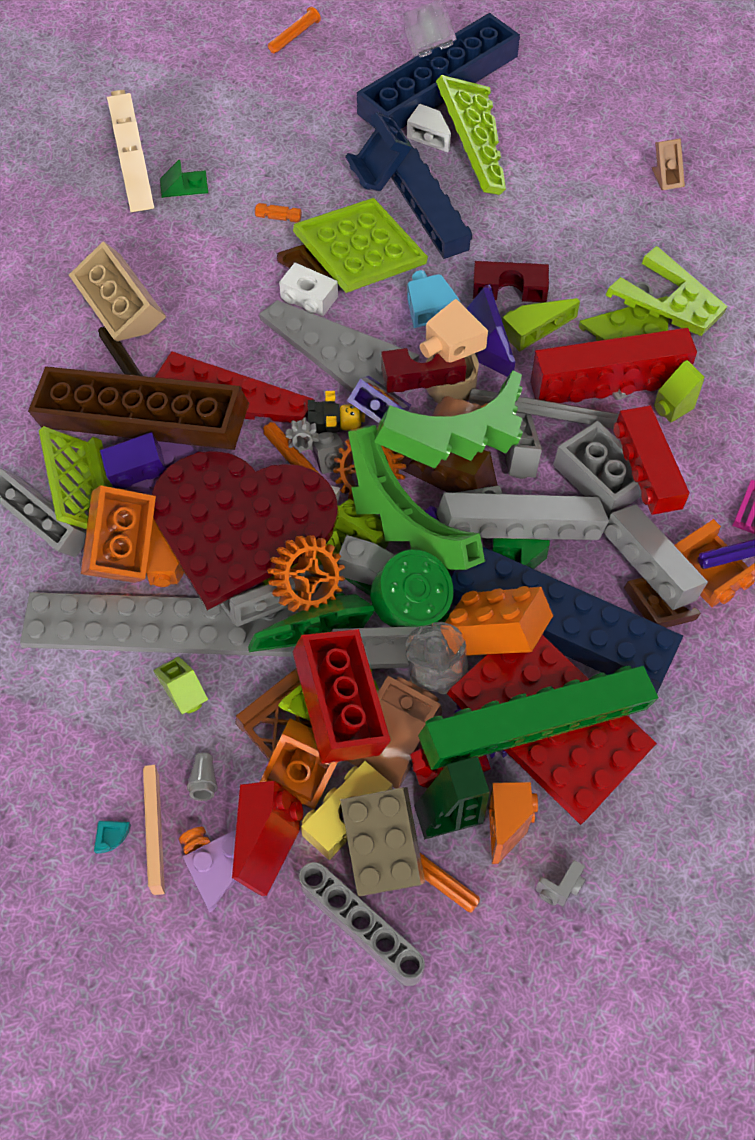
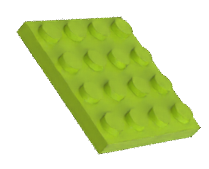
(360, 244)

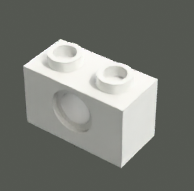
(308, 289)

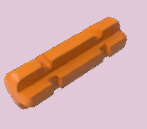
(278, 212)

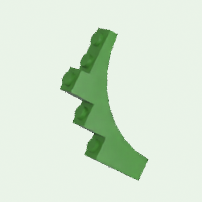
(434, 437)
(400, 516)

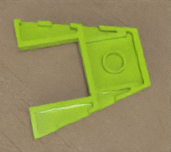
(689, 306)

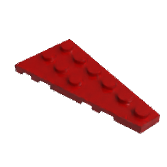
(263, 398)

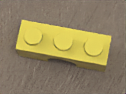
(324, 827)

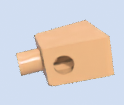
(454, 334)

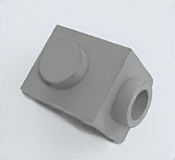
(327, 451)
(570, 884)

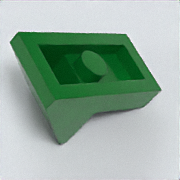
(177, 183)
(525, 551)

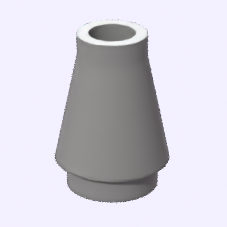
(202, 780)

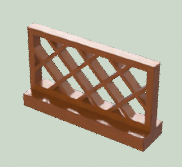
(264, 707)

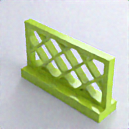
(87, 459)

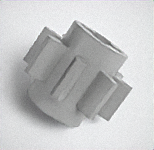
(302, 435)

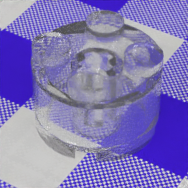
(436, 657)

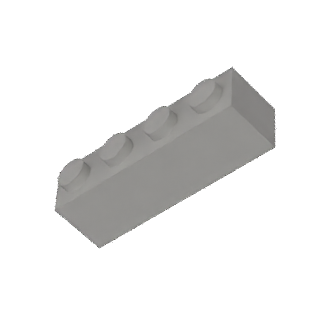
(39, 514)
(655, 557)

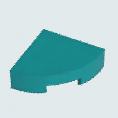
(109, 835)

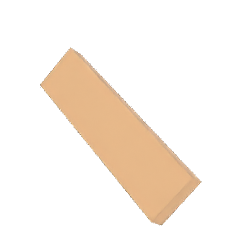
(153, 827)

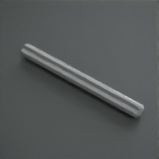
(550, 409)

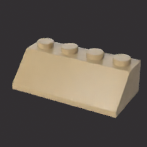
(116, 294)

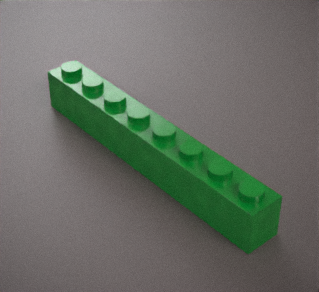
(536, 716)

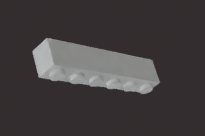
(524, 516)

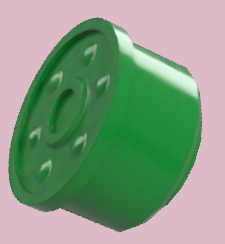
(412, 590)

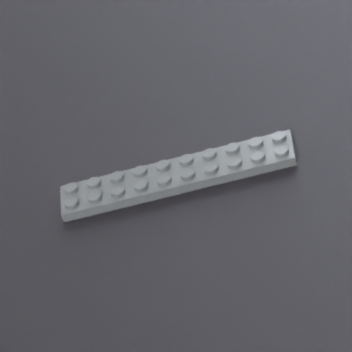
(139, 625)

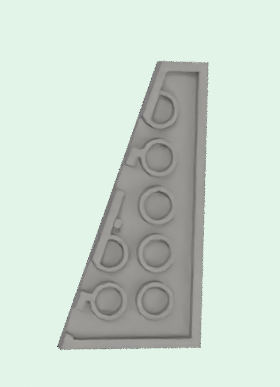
(331, 346)

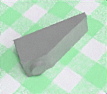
(524, 457)
(362, 559)

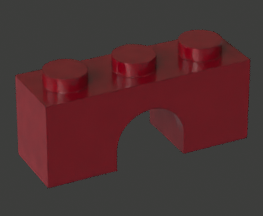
(527, 277)
(404, 373)

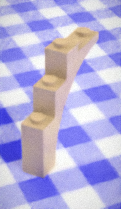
(130, 151)

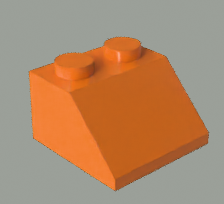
(298, 764)
(510, 814)

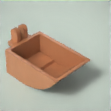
(405, 713)

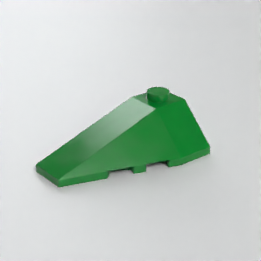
(342, 613)

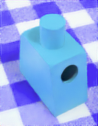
(427, 297)

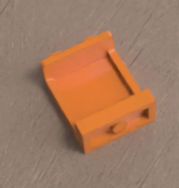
(722, 579)

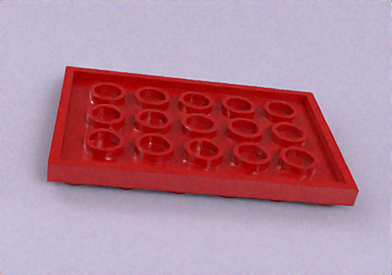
(572, 767)

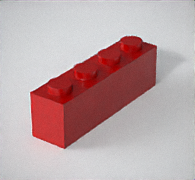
(651, 460)

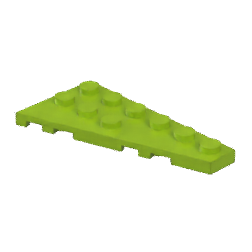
(476, 126)

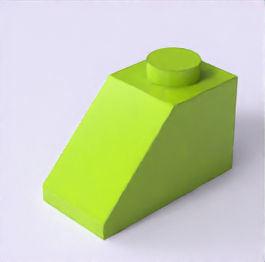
(679, 392)
(181, 685)

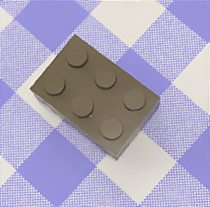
(382, 841)

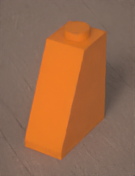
(162, 564)

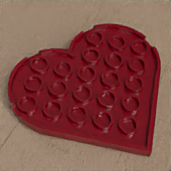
(231, 520)

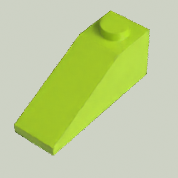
(535, 321)

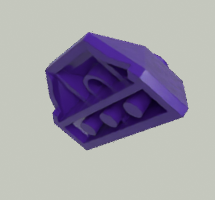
(498, 352)

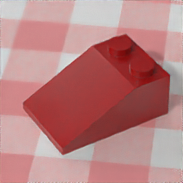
(264, 833)

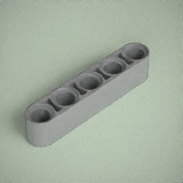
(365, 938)

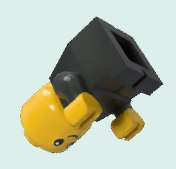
(331, 417)

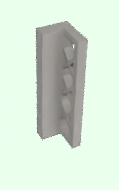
(258, 602)
(385, 645)

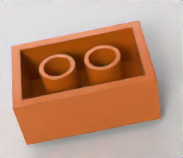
(118, 534)
(501, 620)

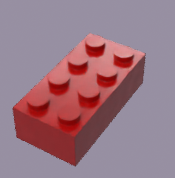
(340, 696)

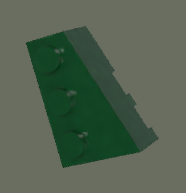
(454, 799)

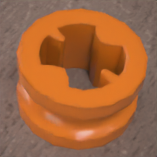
(193, 839)

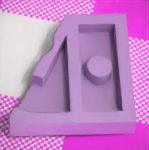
(212, 868)

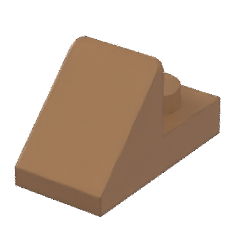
(669, 166)

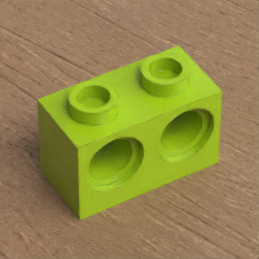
(361, 526)

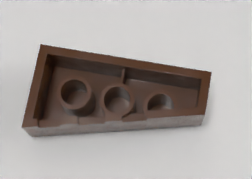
(455, 472)

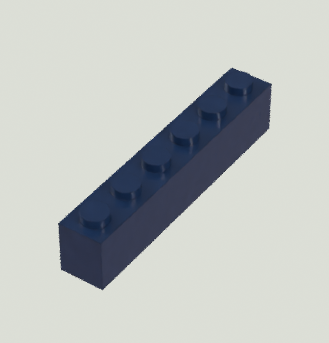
(432, 206)

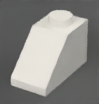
(429, 127)

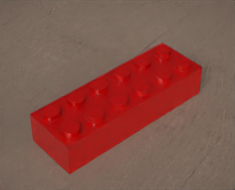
(609, 365)

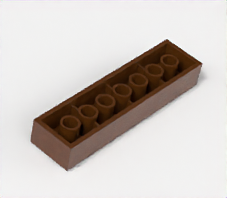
(140, 405)

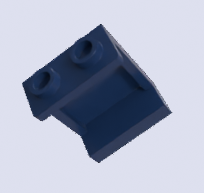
(380, 154)

